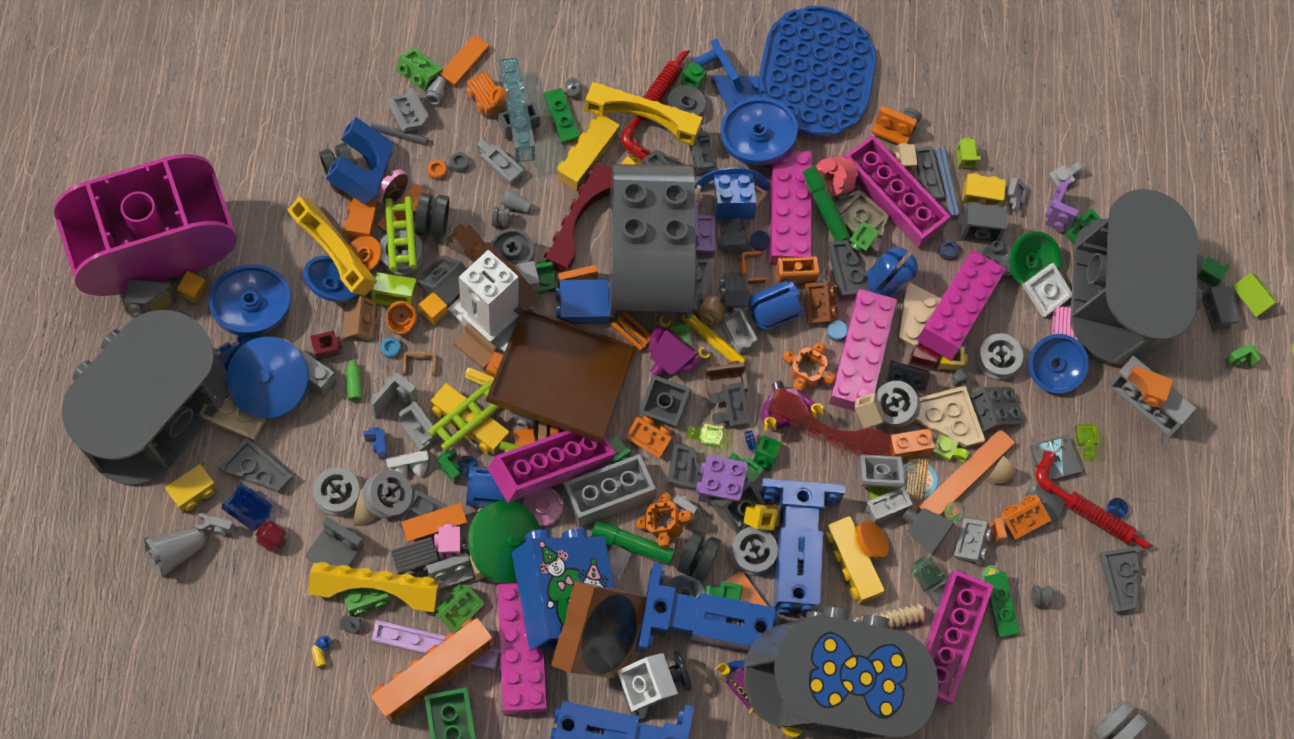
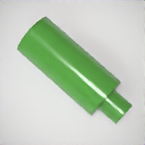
(354, 383)

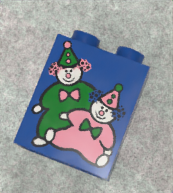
(547, 575)

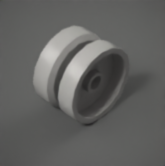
(1117, 723)

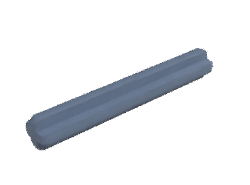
(947, 182)

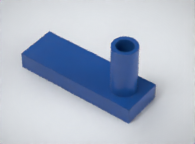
(718, 53)

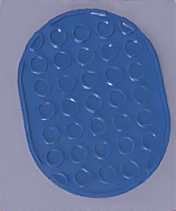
(819, 69)

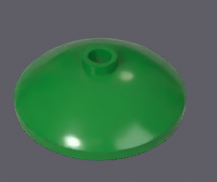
(1040, 250)

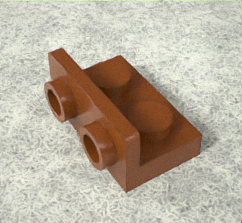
(821, 302)

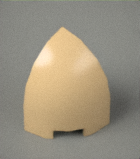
(1002, 472)
(362, 514)

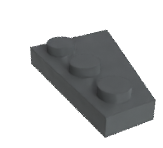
(846, 269)
(256, 467)

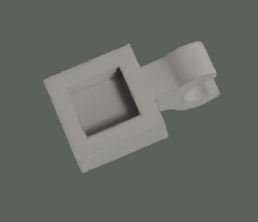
(1060, 174)
(1017, 193)
(217, 524)

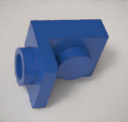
(379, 445)

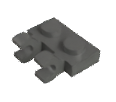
(735, 404)

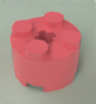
(839, 174)

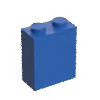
(583, 301)

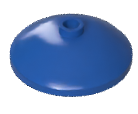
(324, 280)
(1071, 368)

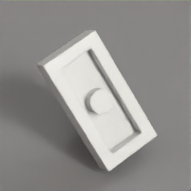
(416, 460)

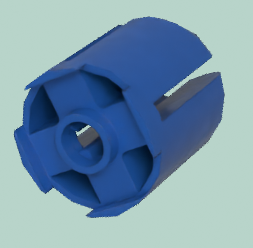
(886, 269)
(775, 306)
(482, 488)

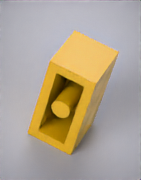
(983, 190)
(191, 488)

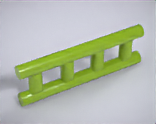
(409, 240)
(464, 427)

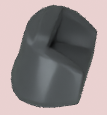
(573, 88)
(959, 377)
(350, 623)

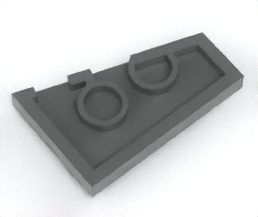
(1120, 573)

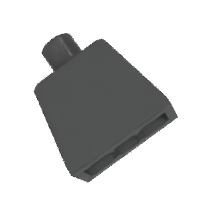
(927, 528)

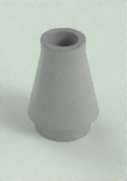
(435, 92)
(515, 201)

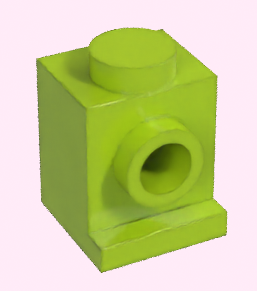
(967, 153)

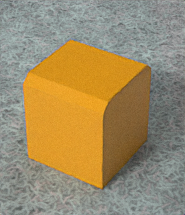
(192, 287)
(433, 308)

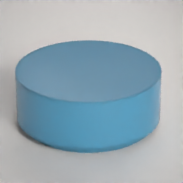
(837, 330)
(390, 347)

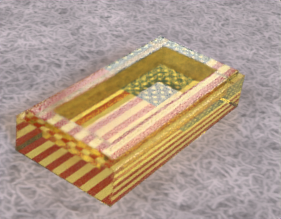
(916, 477)

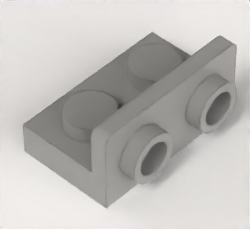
(974, 541)
(451, 571)

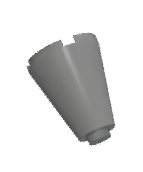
(172, 548)

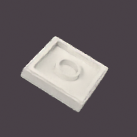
(1047, 290)

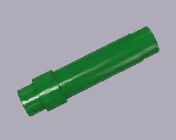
(817, 186)
(632, 542)

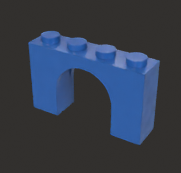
(375, 149)

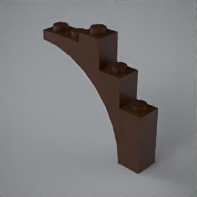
(470, 244)

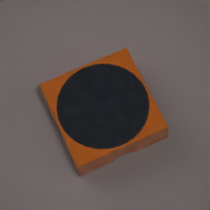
(598, 630)

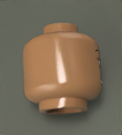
(712, 310)

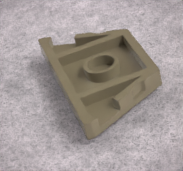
(859, 208)

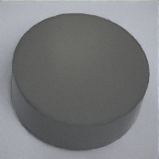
(459, 162)

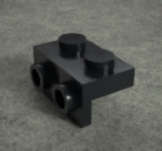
(909, 374)

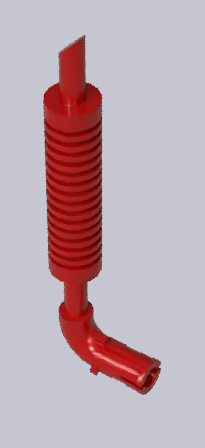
(655, 93)
(1086, 508)

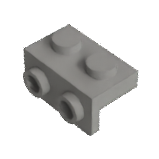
(408, 111)

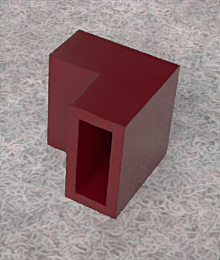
(923, 357)

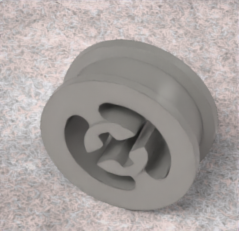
(402, 268)
(989, 361)
(889, 392)
(348, 481)
(378, 486)
(767, 544)

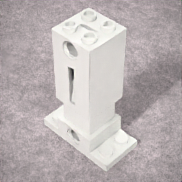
(488, 300)

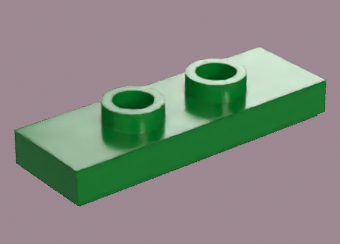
(561, 115)
(1002, 605)

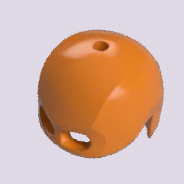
(397, 324)

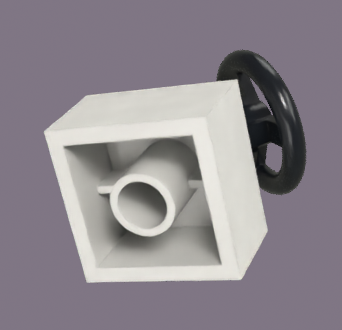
(652, 680)

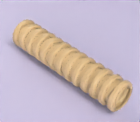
(903, 616)

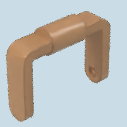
(419, 355)

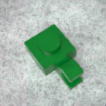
(753, 468)
(726, 590)

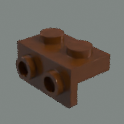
(720, 375)

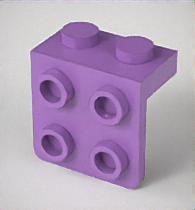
(1060, 215)
(704, 232)
(721, 479)

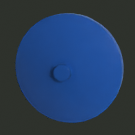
(759, 131)
(250, 300)
(267, 377)

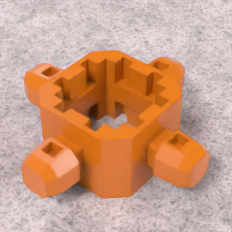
(815, 355)
(673, 529)

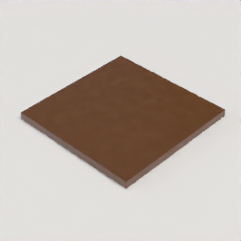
(561, 374)

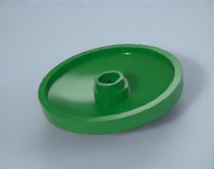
(495, 534)

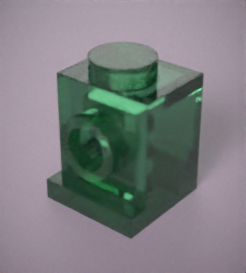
(927, 580)

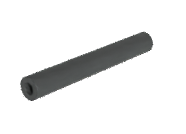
(399, 133)

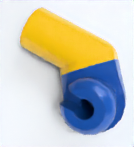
(319, 649)

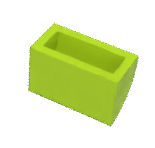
(392, 289)
(1255, 294)

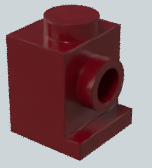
(321, 340)

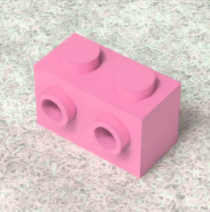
(448, 541)

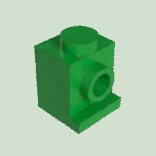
(695, 73)
(1212, 271)

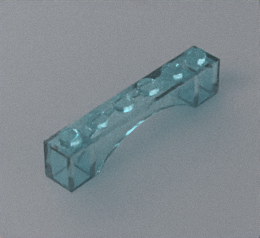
(517, 110)

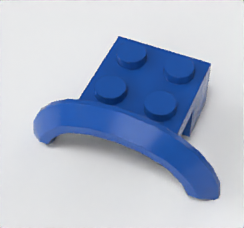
(734, 191)

